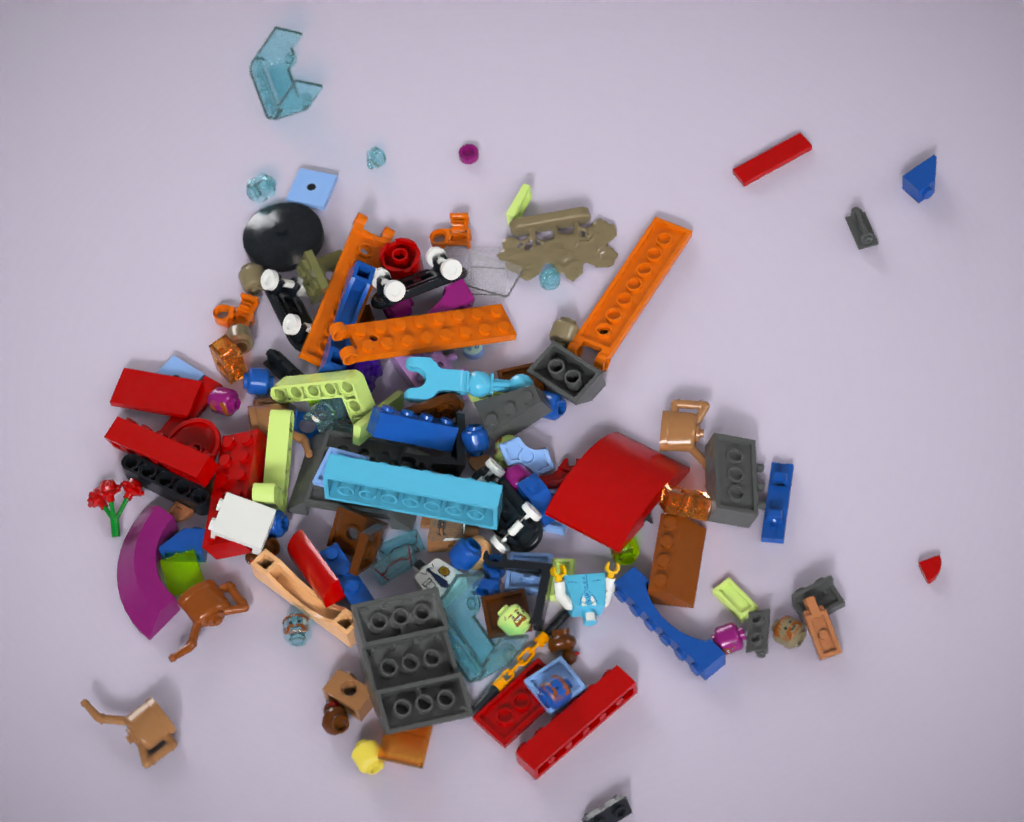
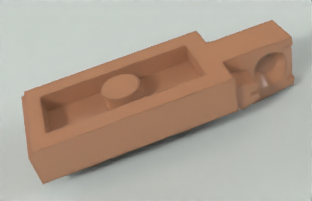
(820, 629)

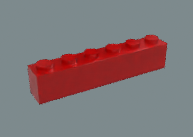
(162, 451)
(576, 722)

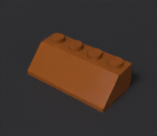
(676, 561)

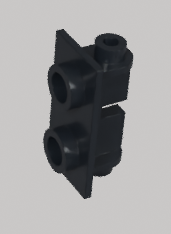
(280, 365)
(612, 811)

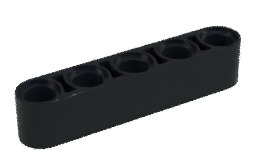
(160, 477)

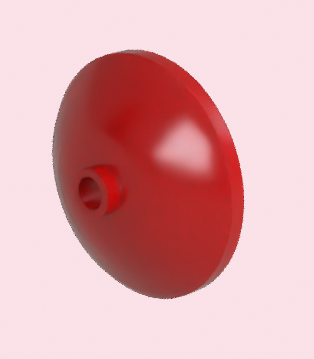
(199, 433)

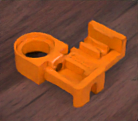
(458, 233)
(243, 315)

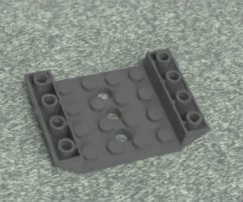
(307, 495)

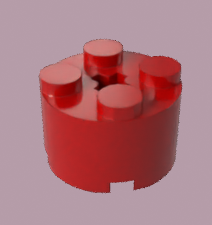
(401, 258)

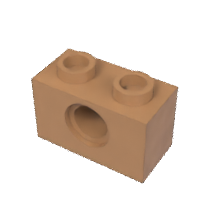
(340, 685)

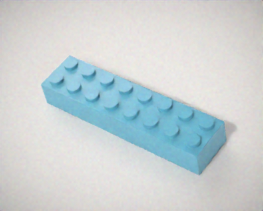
(413, 491)

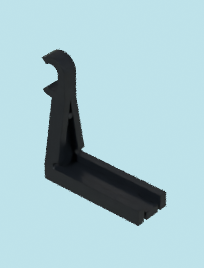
(446, 465)
(530, 568)

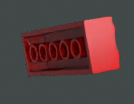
(240, 467)

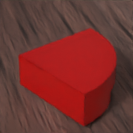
(930, 568)

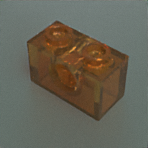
(228, 359)
(685, 502)

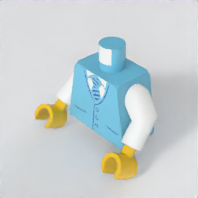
(584, 593)

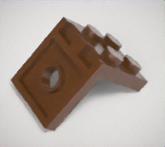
(366, 545)

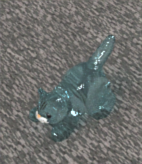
(325, 412)

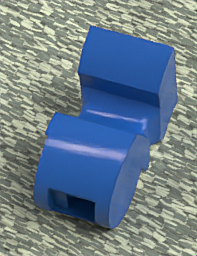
(492, 583)

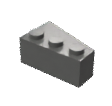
(512, 411)

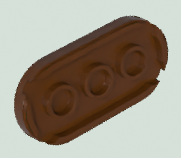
(441, 406)

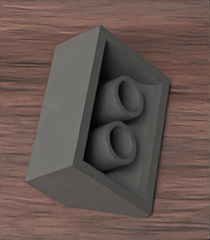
(567, 374)

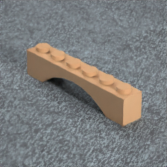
(284, 582)

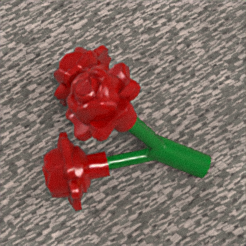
(106, 493)

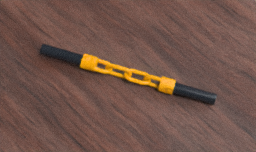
(500, 683)

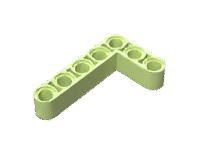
(327, 385)
(275, 485)

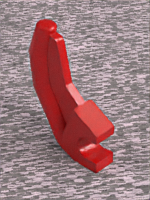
(554, 480)

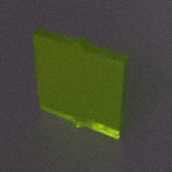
(181, 572)

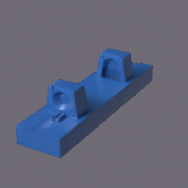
(777, 503)

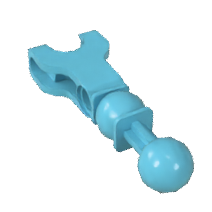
(457, 381)

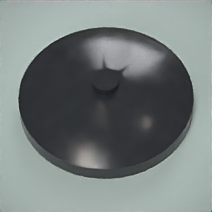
(281, 235)

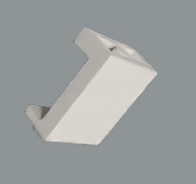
(242, 522)

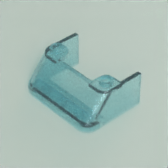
(273, 80)
(473, 650)

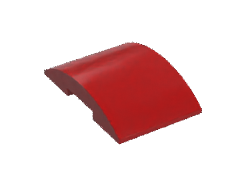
(614, 489)

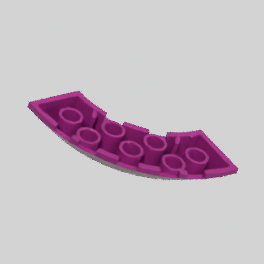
(139, 572)

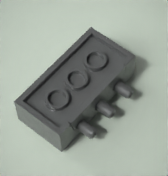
(733, 480)

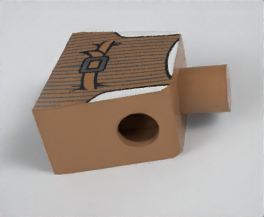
(446, 533)

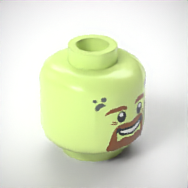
(513, 620)

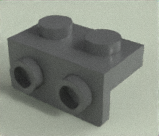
(824, 594)

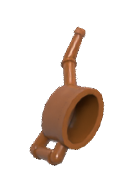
(207, 607)

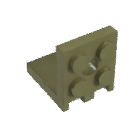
(313, 272)

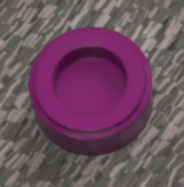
(468, 154)

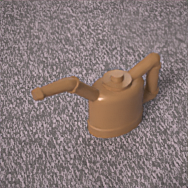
(259, 419)
(682, 430)
(145, 727)

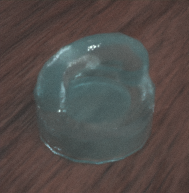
(375, 158)
(549, 279)

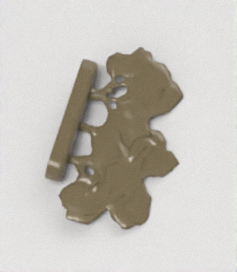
(564, 250)

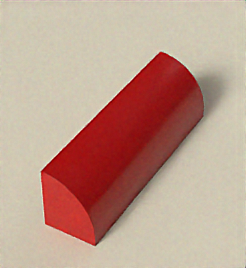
(314, 569)

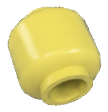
(366, 756)

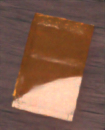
(406, 747)

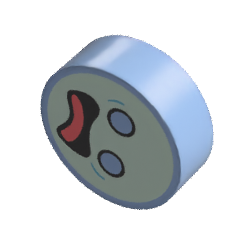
(473, 352)

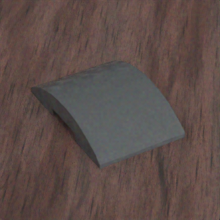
(409, 661)

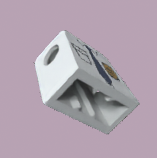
(433, 575)

